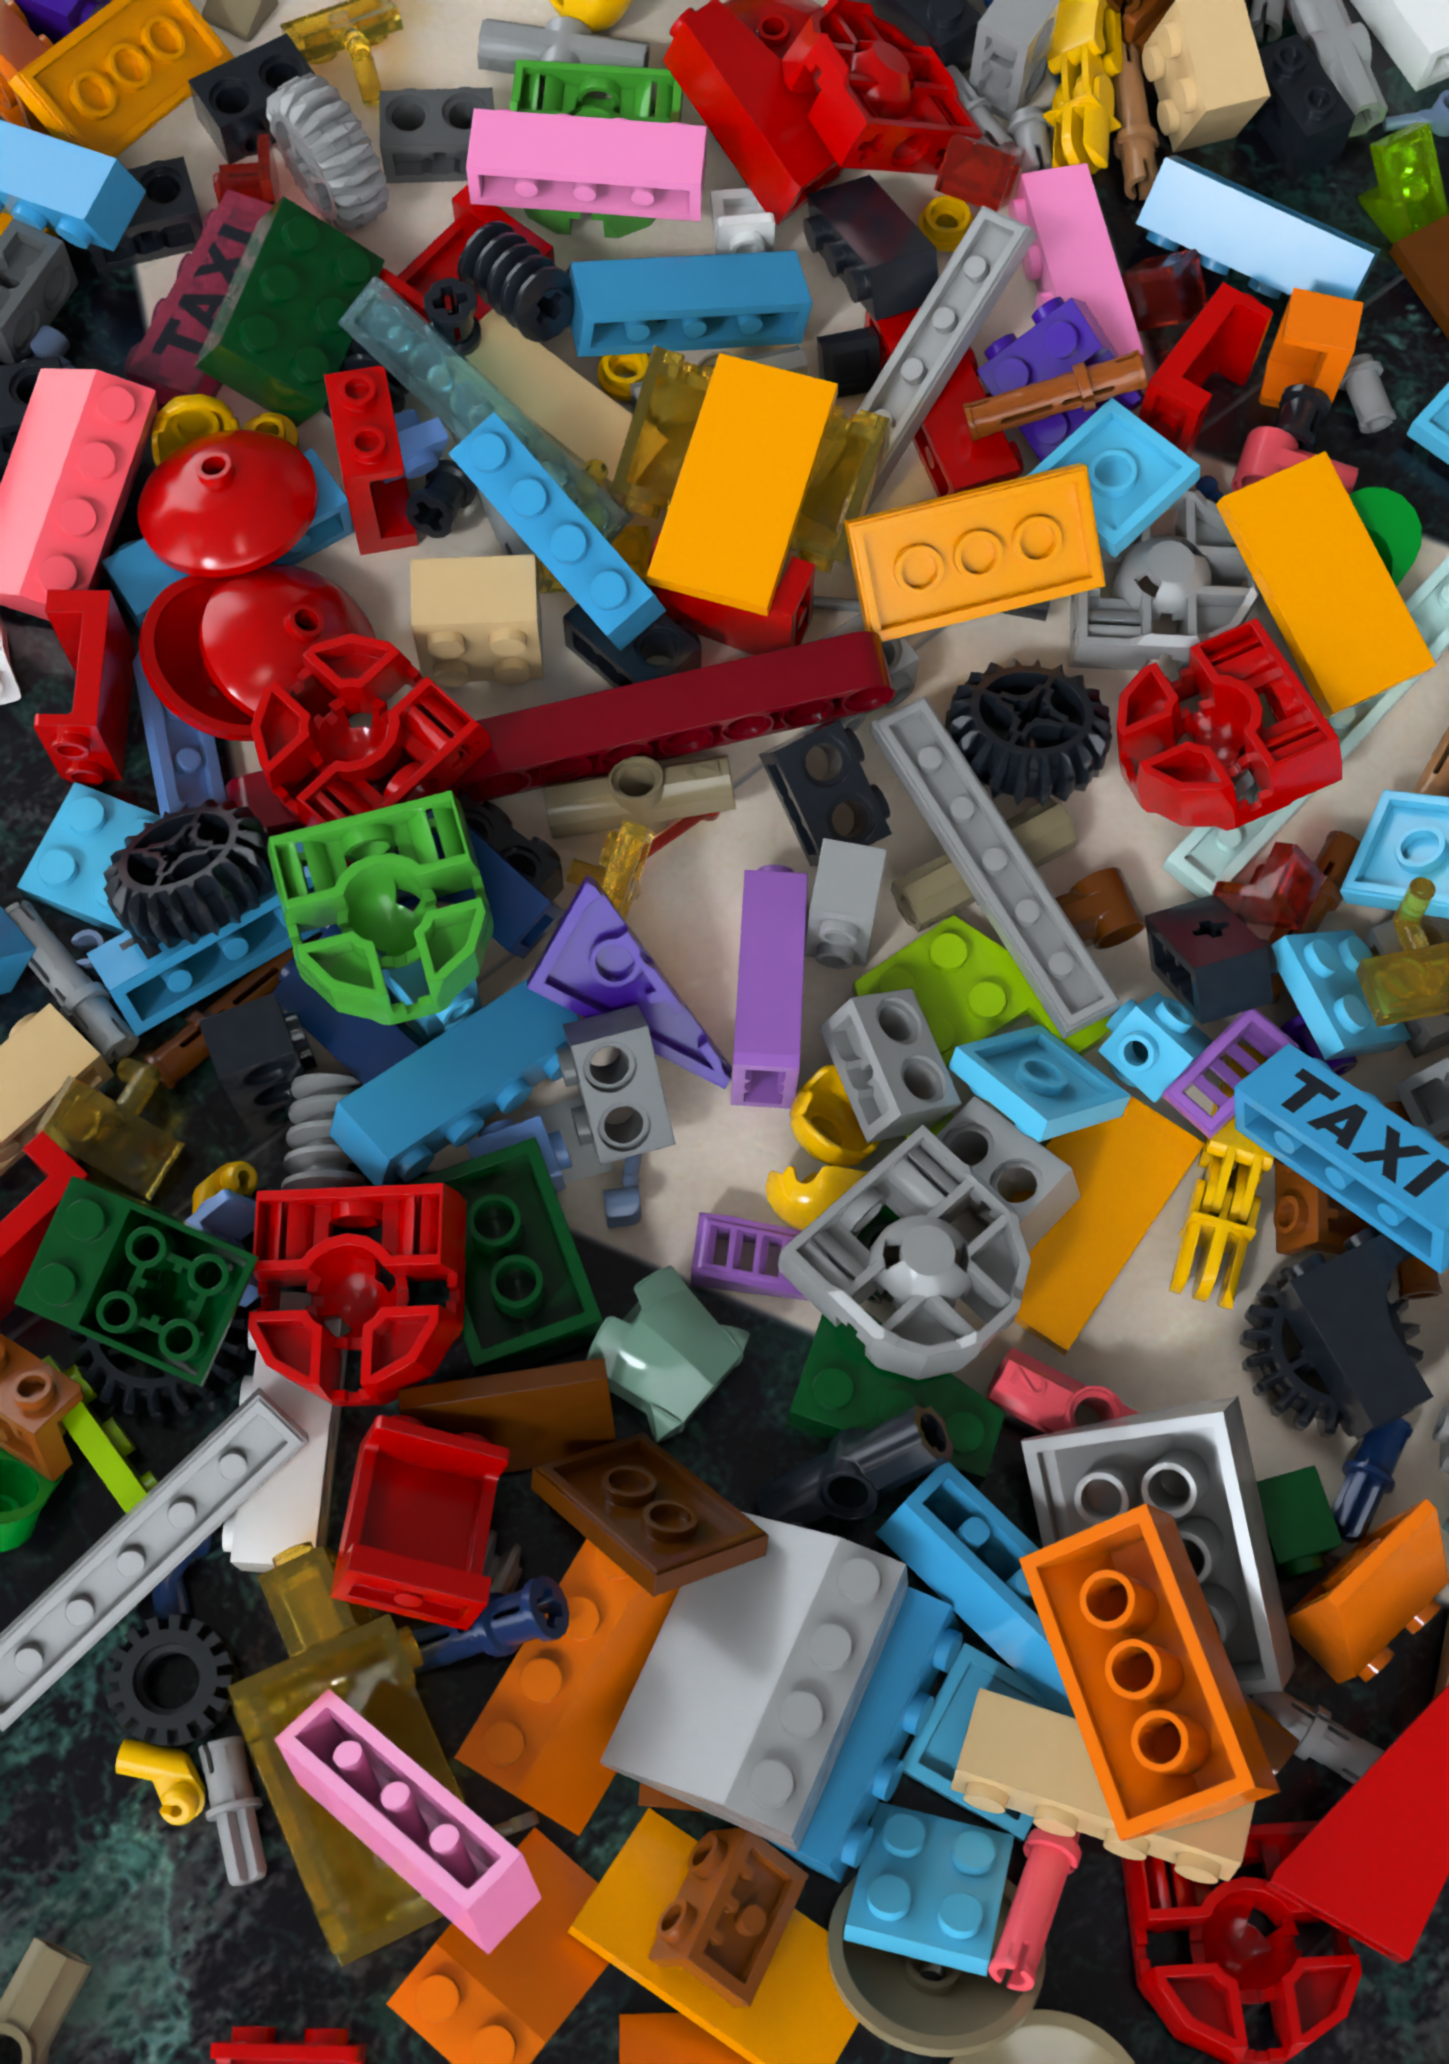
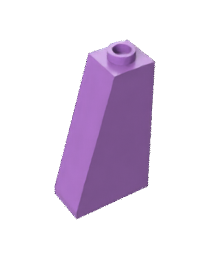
(770, 988)

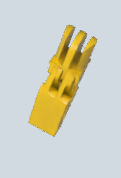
(1086, 54)
(1218, 1215)

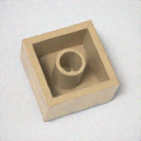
(1205, 71)
(477, 619)

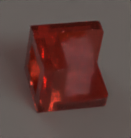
(979, 171)
(254, 180)
(1165, 289)
(1278, 891)

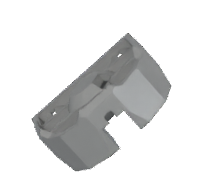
(1183, 566)
(927, 1191)

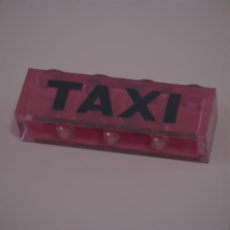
(186, 315)

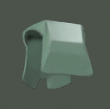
(667, 1353)

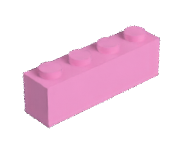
(586, 164)
(1074, 249)
(409, 1820)

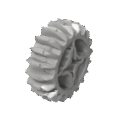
(327, 152)

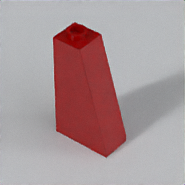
(749, 108)
(1382, 1846)

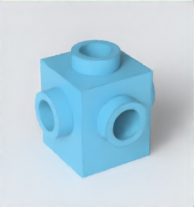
(1152, 1043)

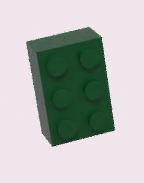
(284, 310)
(522, 1267)

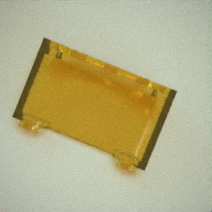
(663, 430)
(350, 1887)

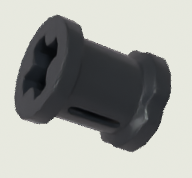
(461, 315)
(1302, 413)
(437, 503)

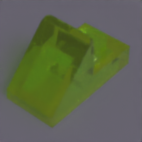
(1408, 183)

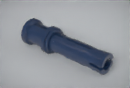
(499, 1627)

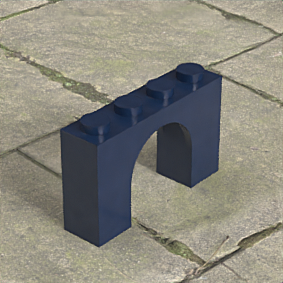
(367, 1048)

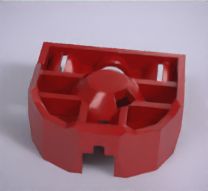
(875, 91)
(361, 679)
(1194, 779)
(342, 1273)
(1234, 1959)

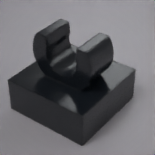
(850, 360)

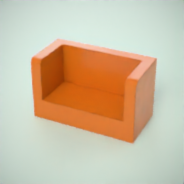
(1311, 345)

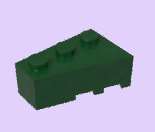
(848, 1391)

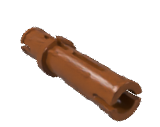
(1066, 392)

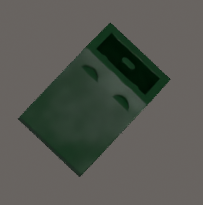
(137, 1279)

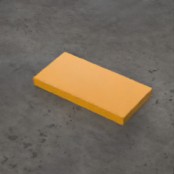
(120, 72)
(742, 484)
(976, 552)
(1325, 584)
(1123, 1180)
(796, 2007)

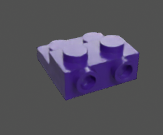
(1061, 338)

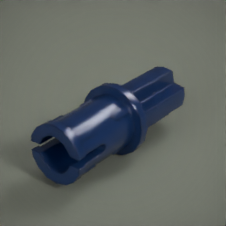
(1368, 1479)

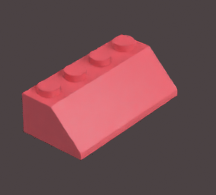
(69, 482)

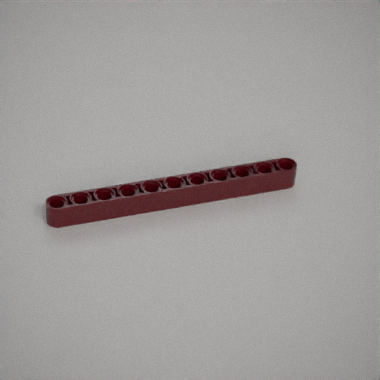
(647, 719)

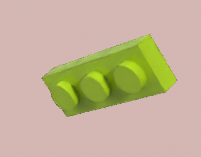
(105, 1445)

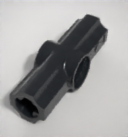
(857, 1470)

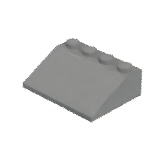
(1199, 1470)
(761, 1680)

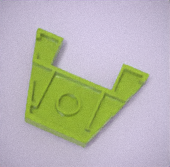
(966, 991)

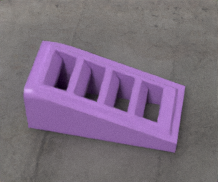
(1259, 1033)
(731, 1278)

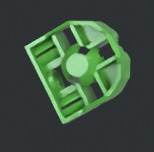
(567, 93)
(366, 909)

